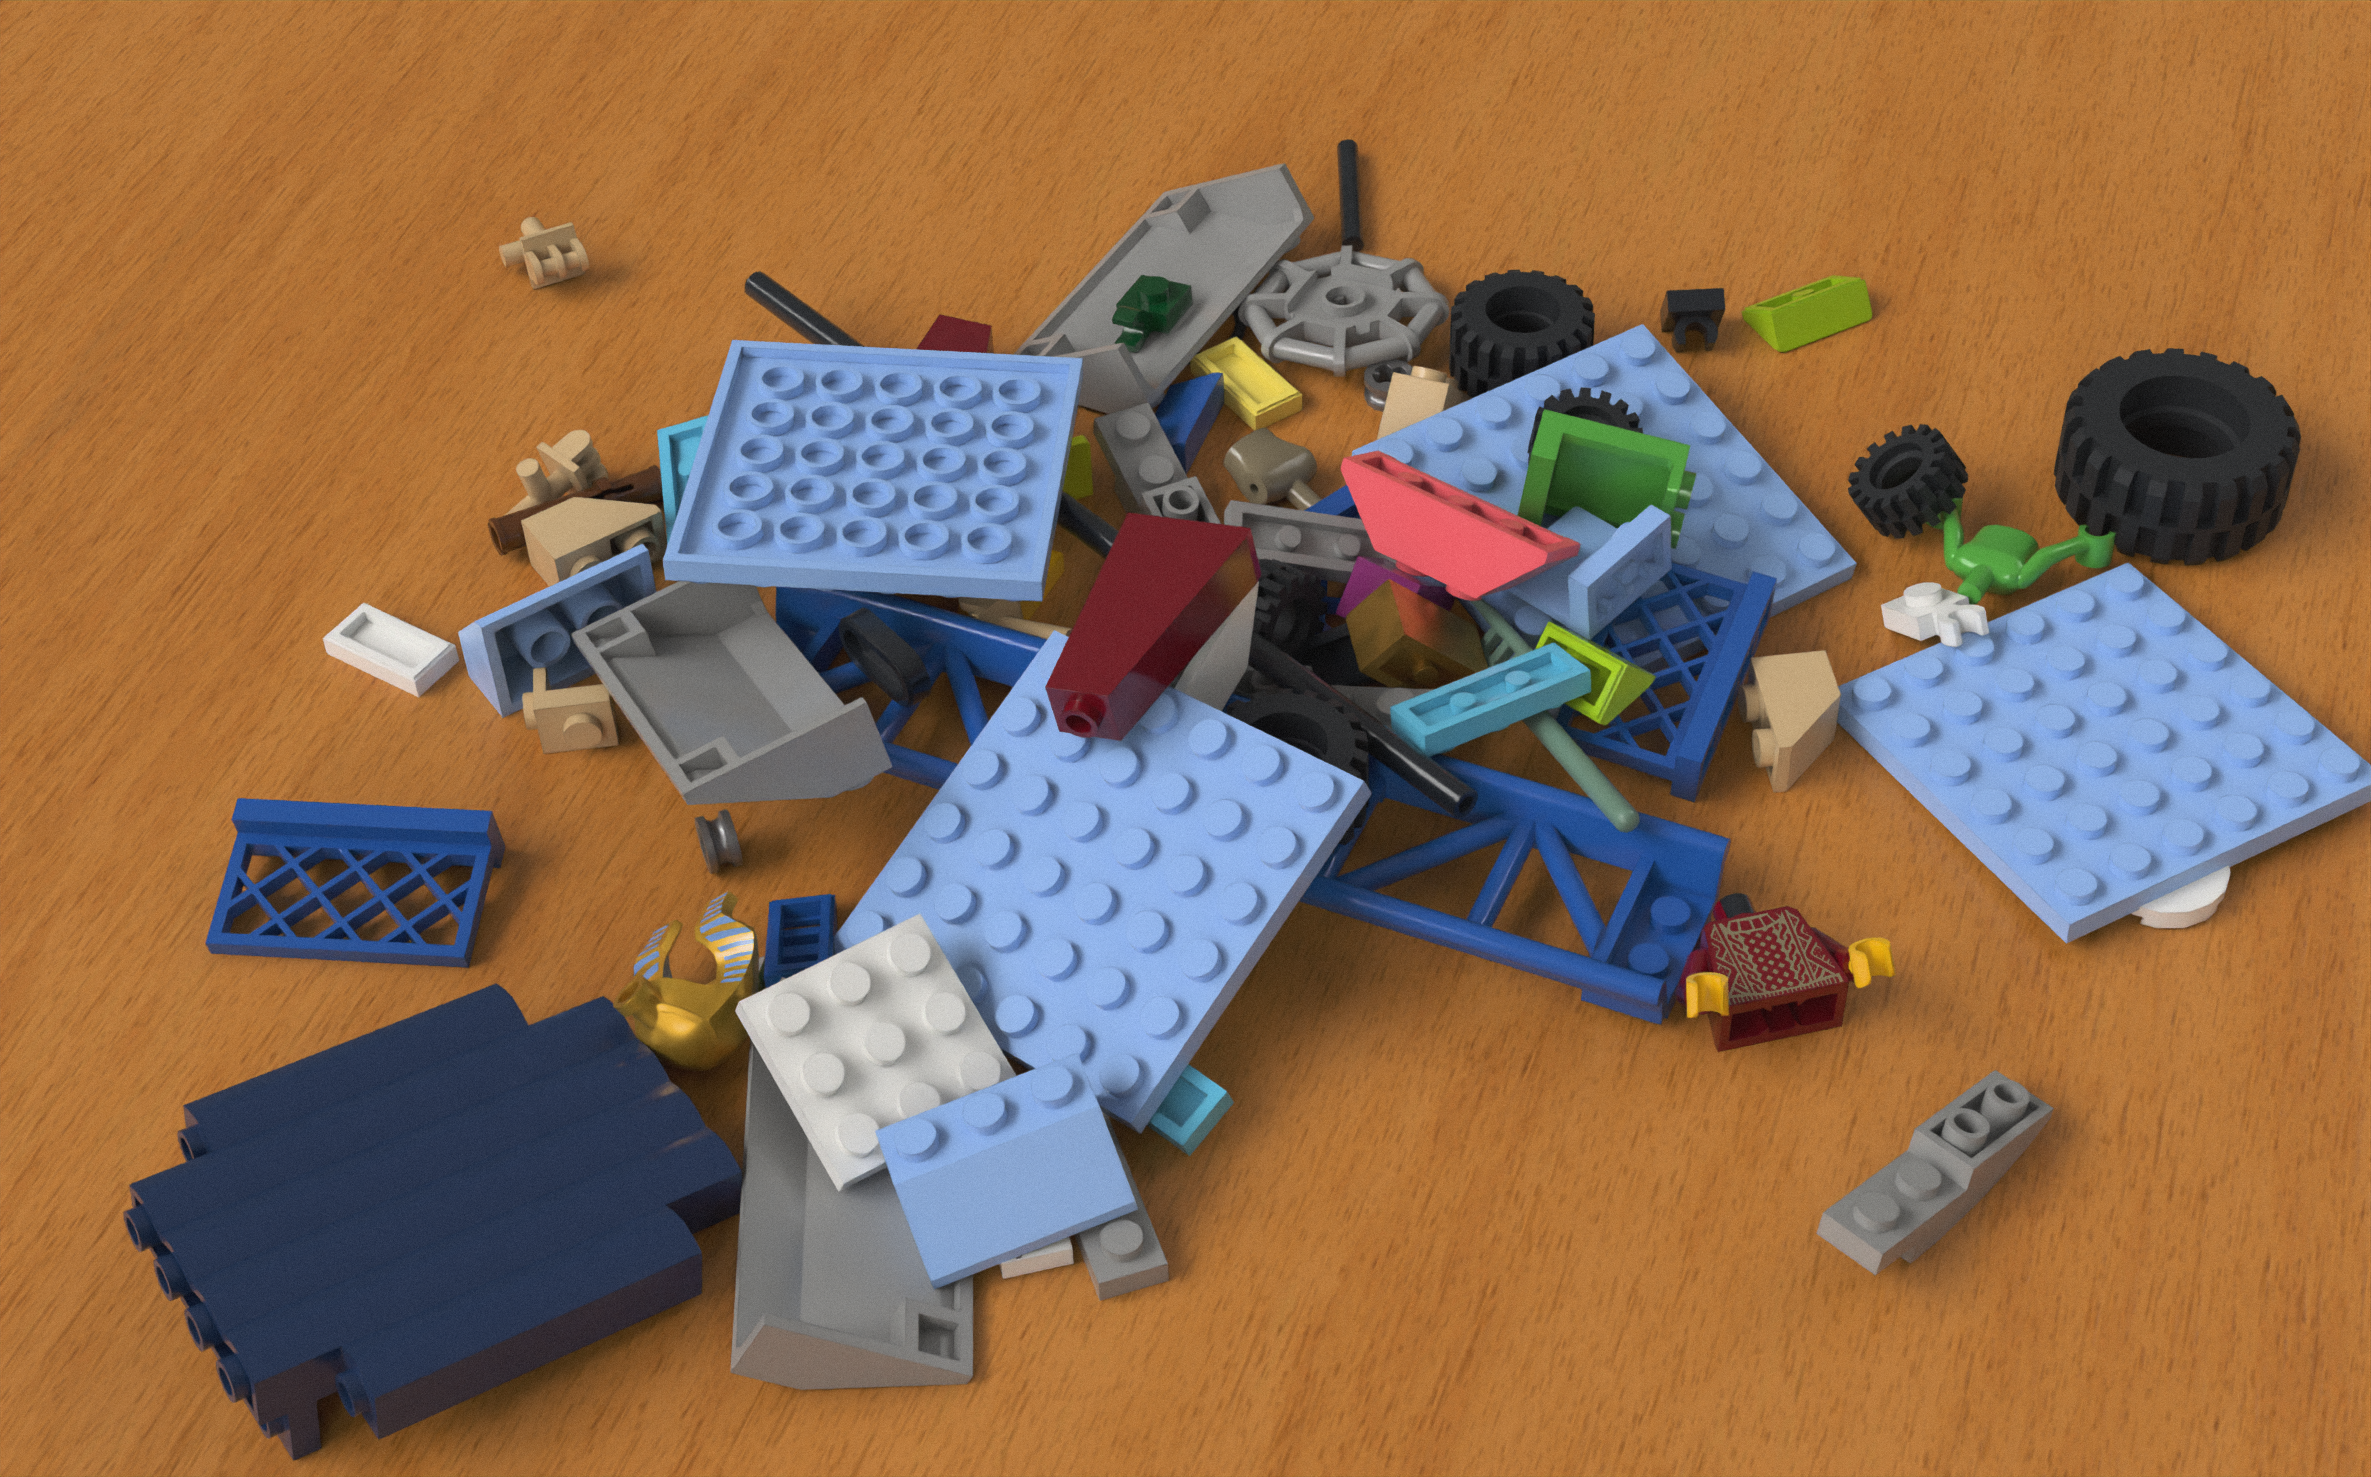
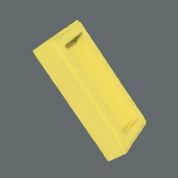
(1250, 384)

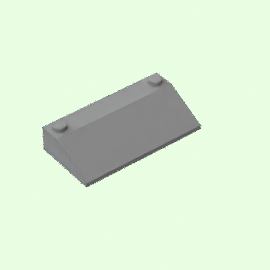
(1201, 235)
(730, 698)
(830, 1276)

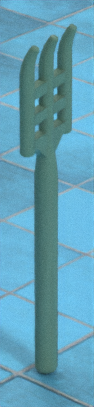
(1551, 733)

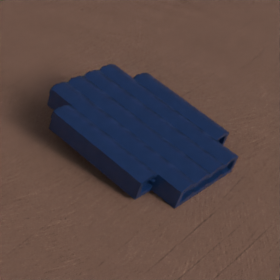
(432, 1211)

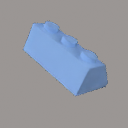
(538, 629)
(1006, 1170)

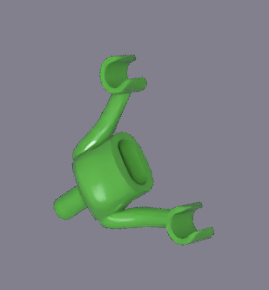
(2009, 559)

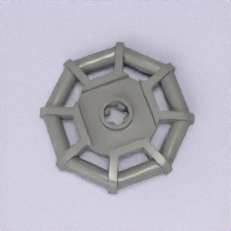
(1345, 304)

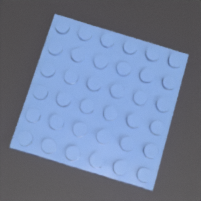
(879, 471)
(1738, 509)
(2102, 750)
(1111, 883)

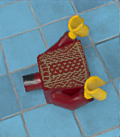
(1773, 974)

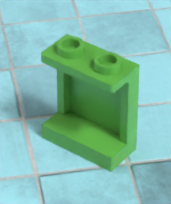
(1604, 472)

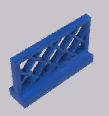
(1710, 697)
(373, 838)

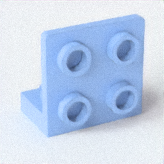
(1607, 572)

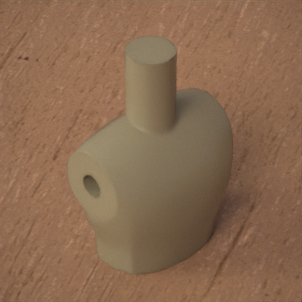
(1272, 469)

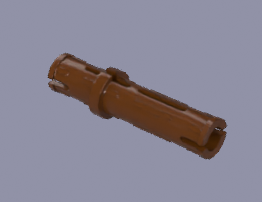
(638, 487)

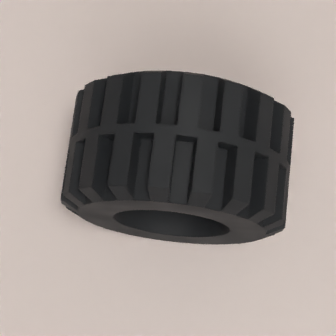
(1515, 327)
(1314, 728)

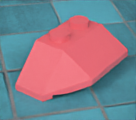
(1447, 531)

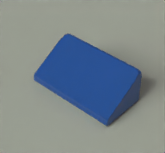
(1190, 413)

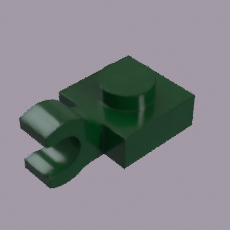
(1148, 307)

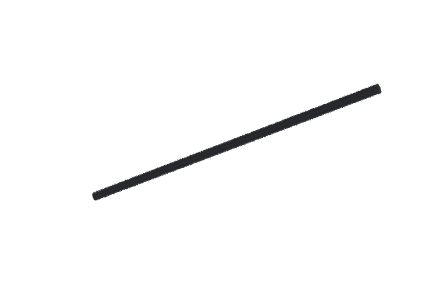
(1098, 535)

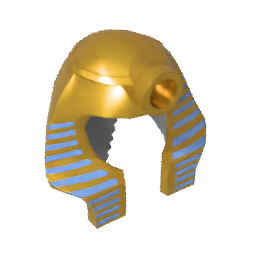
(687, 1021)

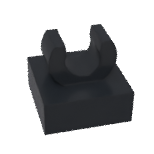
(1692, 311)

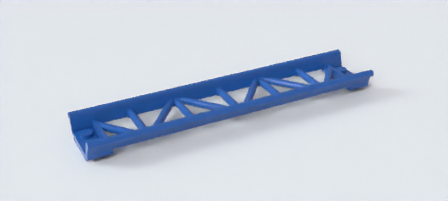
(1632, 959)

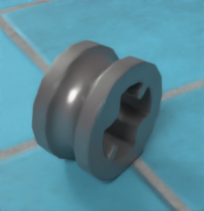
(1378, 379)
(718, 841)

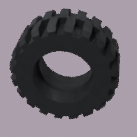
(2170, 507)

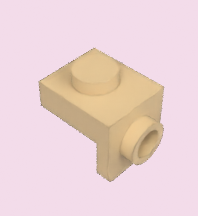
(570, 716)

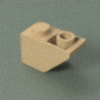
(1417, 398)
(590, 532)
(1792, 712)

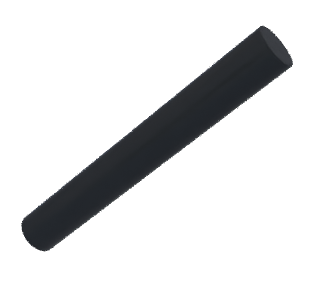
(1350, 195)

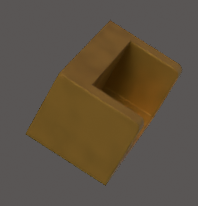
(1412, 640)

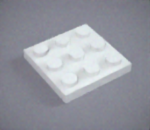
(871, 1043)

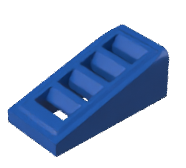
(799, 948)

